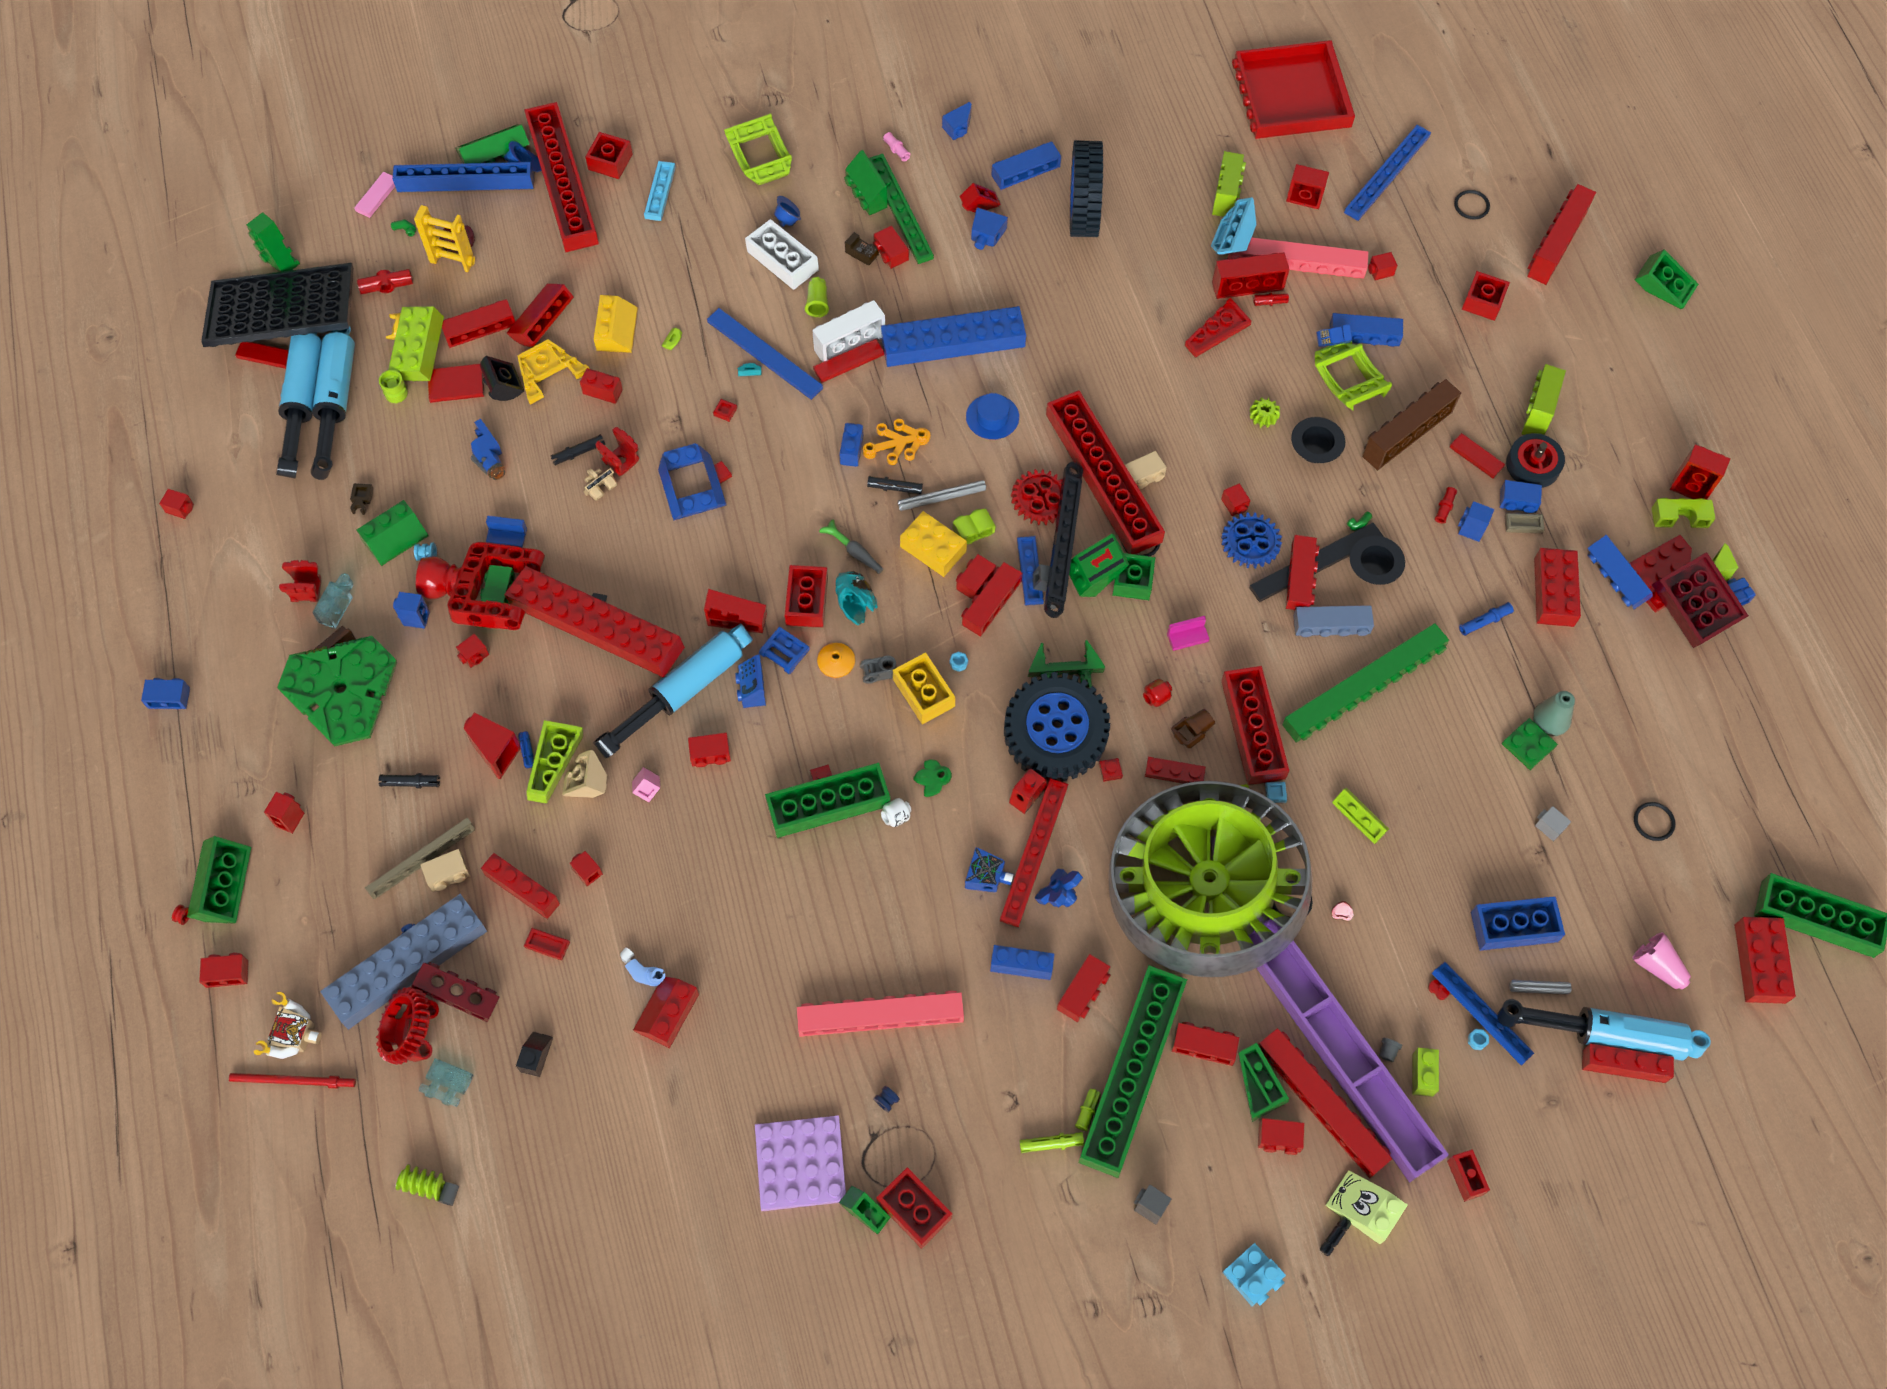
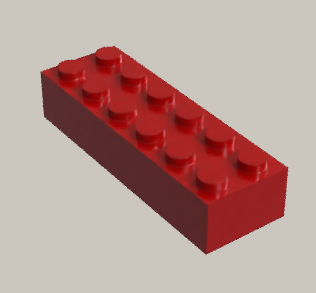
(1560, 234)
(1255, 725)

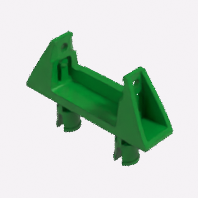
(1091, 665)

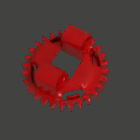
(394, 1030)

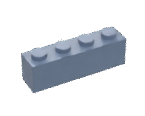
(1333, 621)

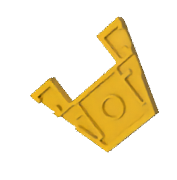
(543, 362)

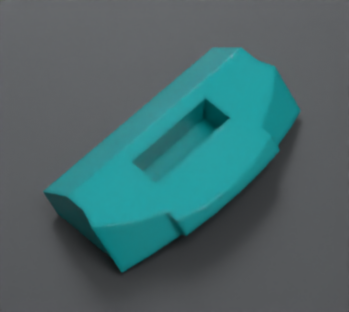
(749, 369)

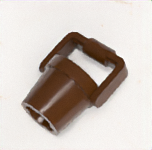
(1197, 724)

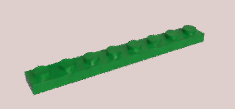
(903, 212)

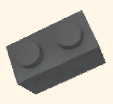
(1151, 1203)

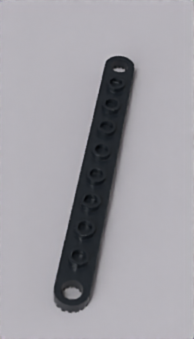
(1063, 540)

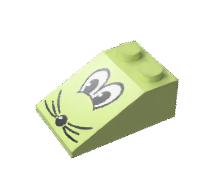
(1366, 1206)

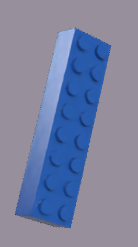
(953, 336)

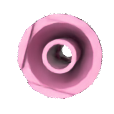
(1663, 961)

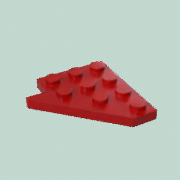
(1661, 563)

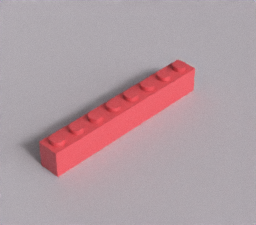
(1311, 257)
(880, 1014)

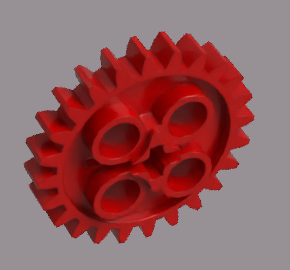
(1039, 497)

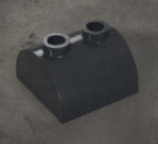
(501, 379)

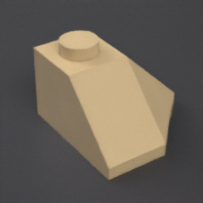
(587, 777)

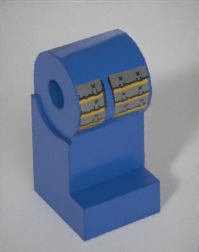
(1334, 336)

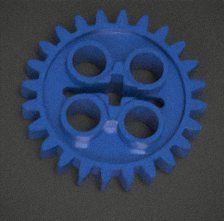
(1251, 540)

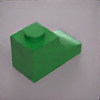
(864, 1209)

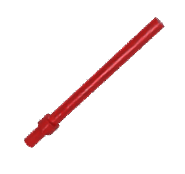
(331, 1082)

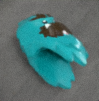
(854, 596)

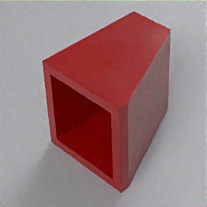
(493, 743)

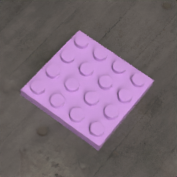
(800, 1163)

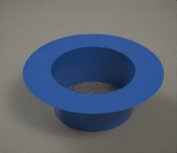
(992, 416)

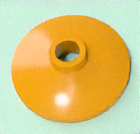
(836, 667)

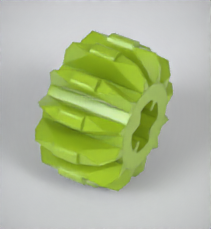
(1264, 412)

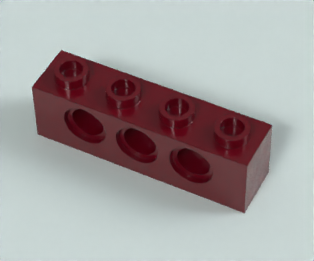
(461, 1002)

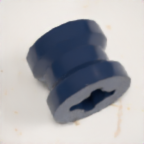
(886, 1099)

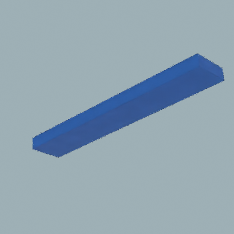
(1482, 1013)

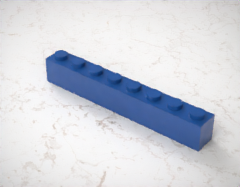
(463, 177)

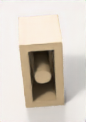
(1147, 469)
(445, 870)

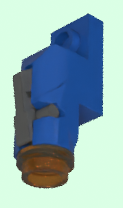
(487, 452)

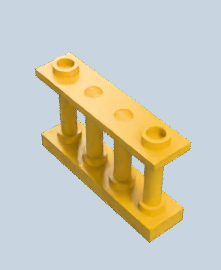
(432, 243)

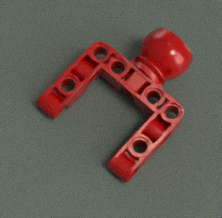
(462, 584)

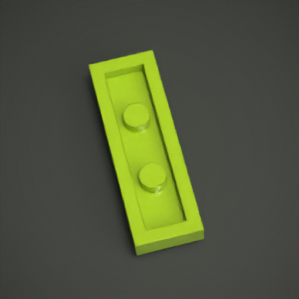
(1360, 815)

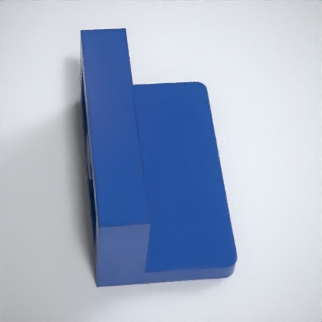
(506, 531)

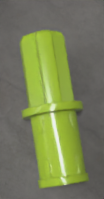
(1087, 1110)

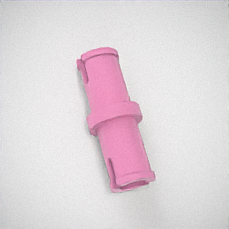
(896, 146)

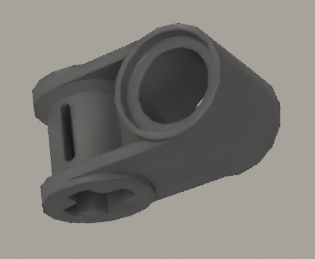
(877, 669)

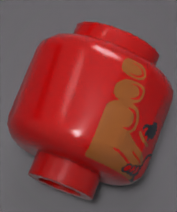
(1157, 692)

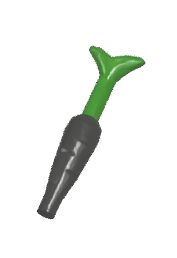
(854, 548)

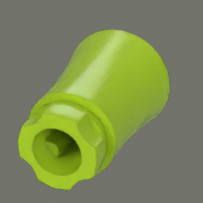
(817, 300)

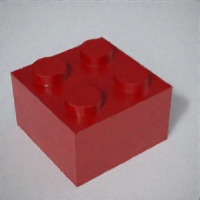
(609, 155)
(1307, 186)
(1485, 295)

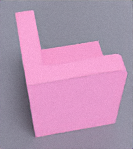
(646, 784)

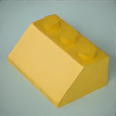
(615, 324)

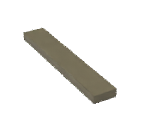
(426, 854)

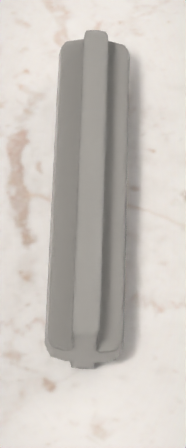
(1540, 987)

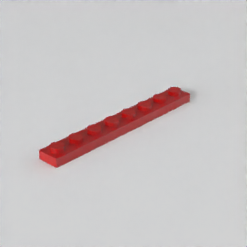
(1034, 853)

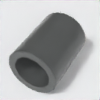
(448, 1193)

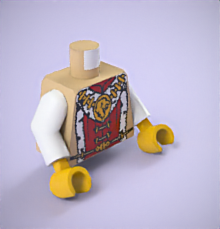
(290, 1031)

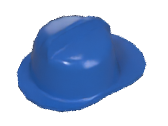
(518, 153)
(786, 212)

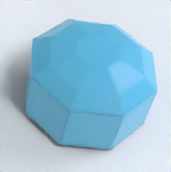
(958, 661)
(1478, 1039)

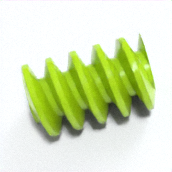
(420, 1183)

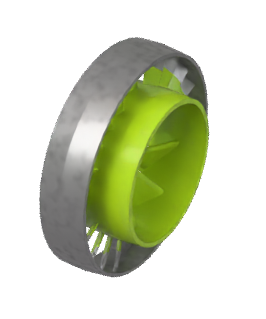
(1242, 876)

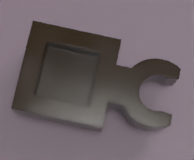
(360, 495)

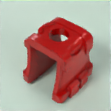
(626, 449)
(306, 581)

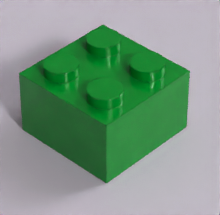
(1135, 579)

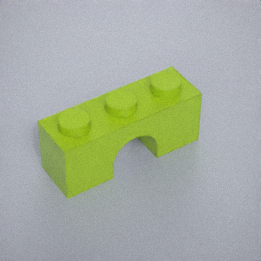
(1698, 511)

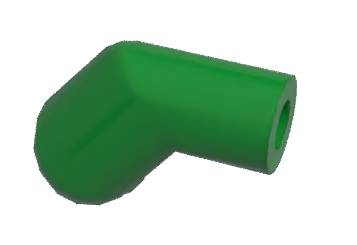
(404, 224)
(1362, 522)

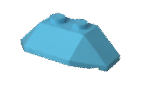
(1235, 228)

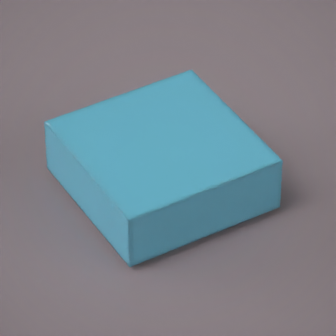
(1276, 791)

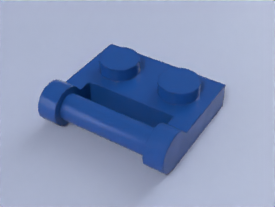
(787, 645)

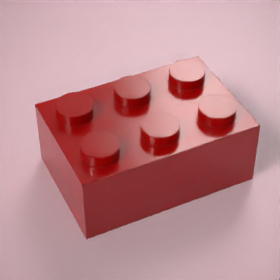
(1700, 473)
(806, 596)
(914, 1207)

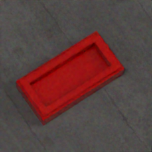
(547, 944)

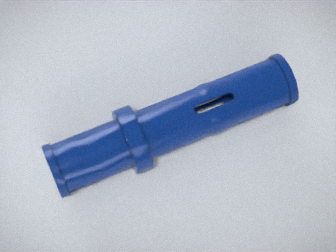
(1492, 615)

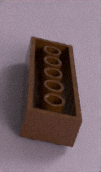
(1411, 424)

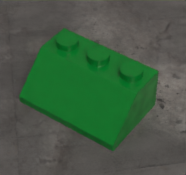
(866, 184)
(392, 532)

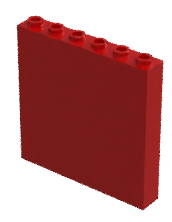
(1293, 89)

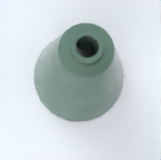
(1555, 713)

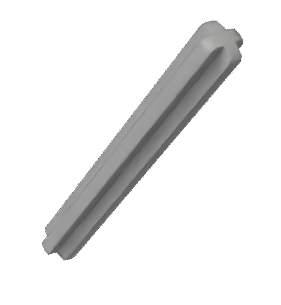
(941, 495)

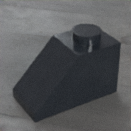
(534, 1054)

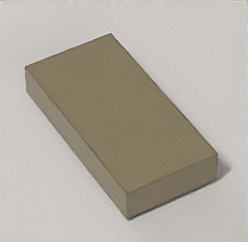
(1524, 523)

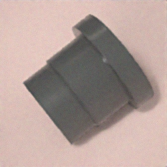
(1389, 1049)

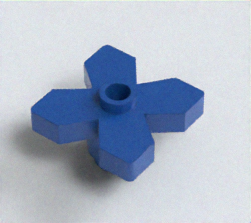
(1060, 889)

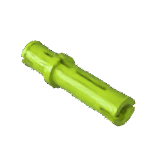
(1052, 1142)

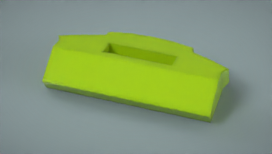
(672, 339)

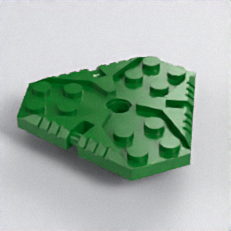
(314, 679)

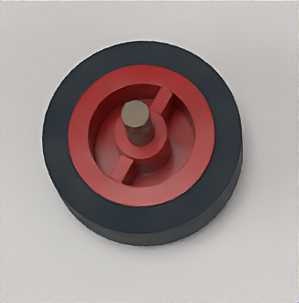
(1535, 460)

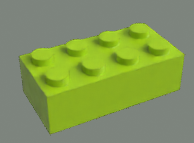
(416, 343)

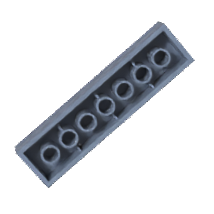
(398, 963)

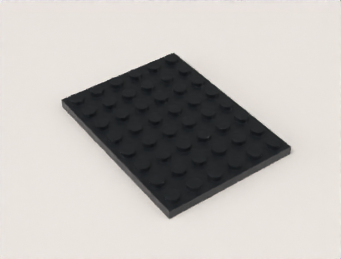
(278, 305)

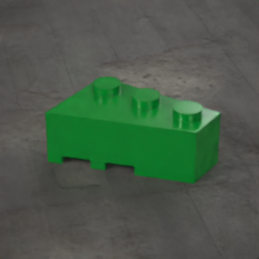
(270, 244)
(1260, 1082)

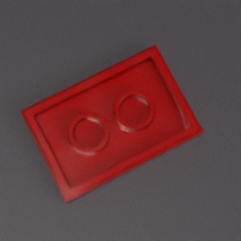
(456, 383)

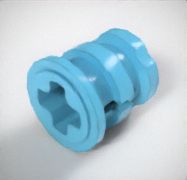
(424, 551)

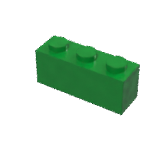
(497, 582)

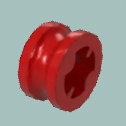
(180, 914)

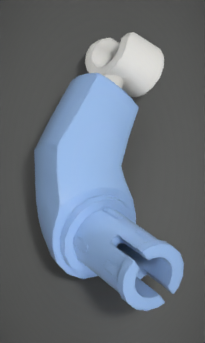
(646, 975)

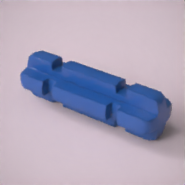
(526, 749)

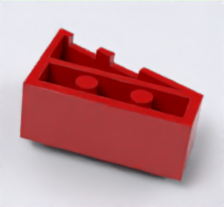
(729, 611)

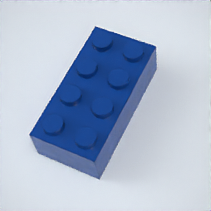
(1517, 923)

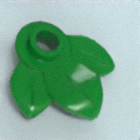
(930, 777)

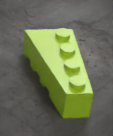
(552, 757)

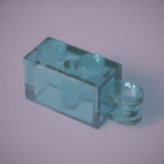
(334, 601)

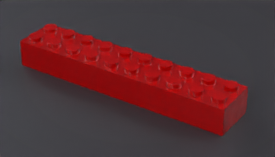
(561, 177)
(1105, 473)
(595, 621)

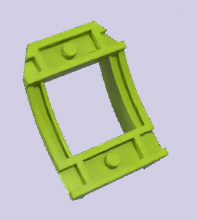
(752, 130)
(1375, 380)

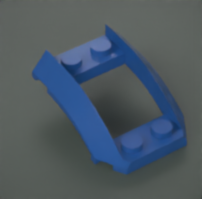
(697, 502)

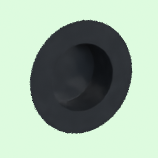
(1318, 440)
(1377, 560)

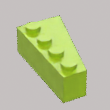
(1228, 183)
(1543, 400)

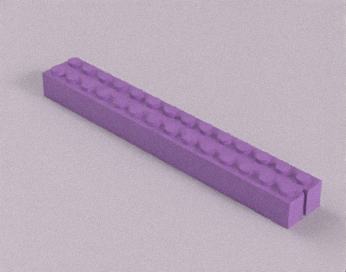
(1351, 1060)

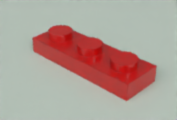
(1174, 771)

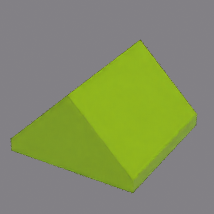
(1725, 562)

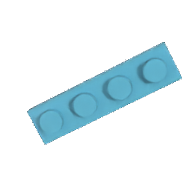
(659, 191)

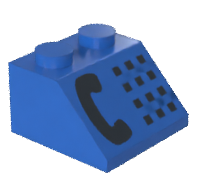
(751, 683)

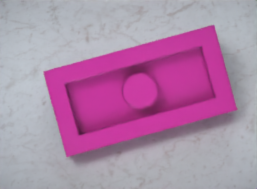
(1187, 633)

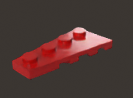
(1221, 326)

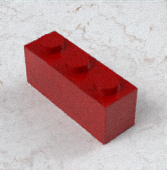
(1084, 988)
(1205, 1043)

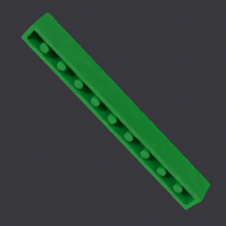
(1365, 683)

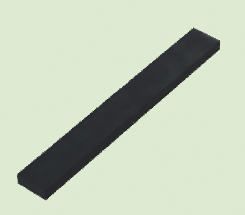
(1326, 557)

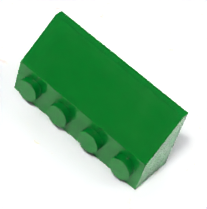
(492, 145)
(219, 881)

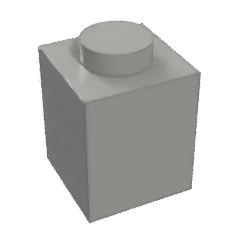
(1552, 823)

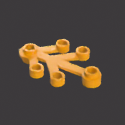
(898, 441)

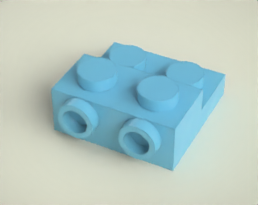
(1254, 1275)

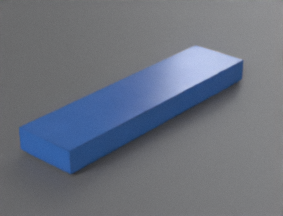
(1028, 564)

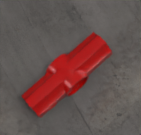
(385, 281)

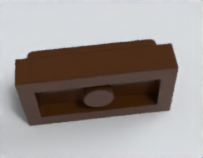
(339, 636)

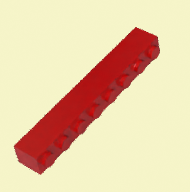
(1324, 1103)

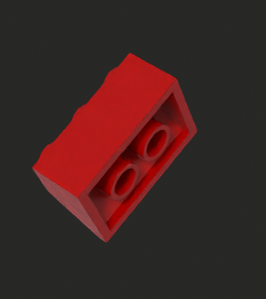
(667, 1011)

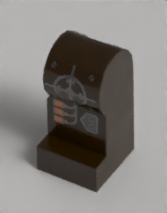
(860, 249)

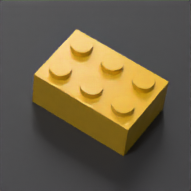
(933, 543)
(923, 688)

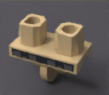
(593, 488)

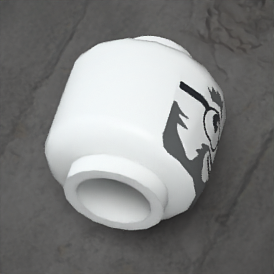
(896, 812)

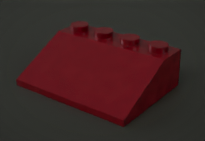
(1700, 600)

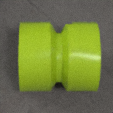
(393, 386)

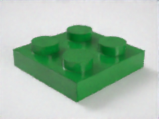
(1529, 744)

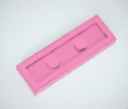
(375, 195)

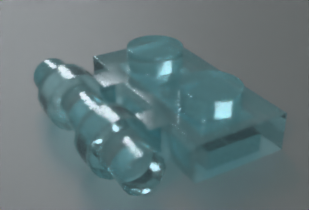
(448, 1076)

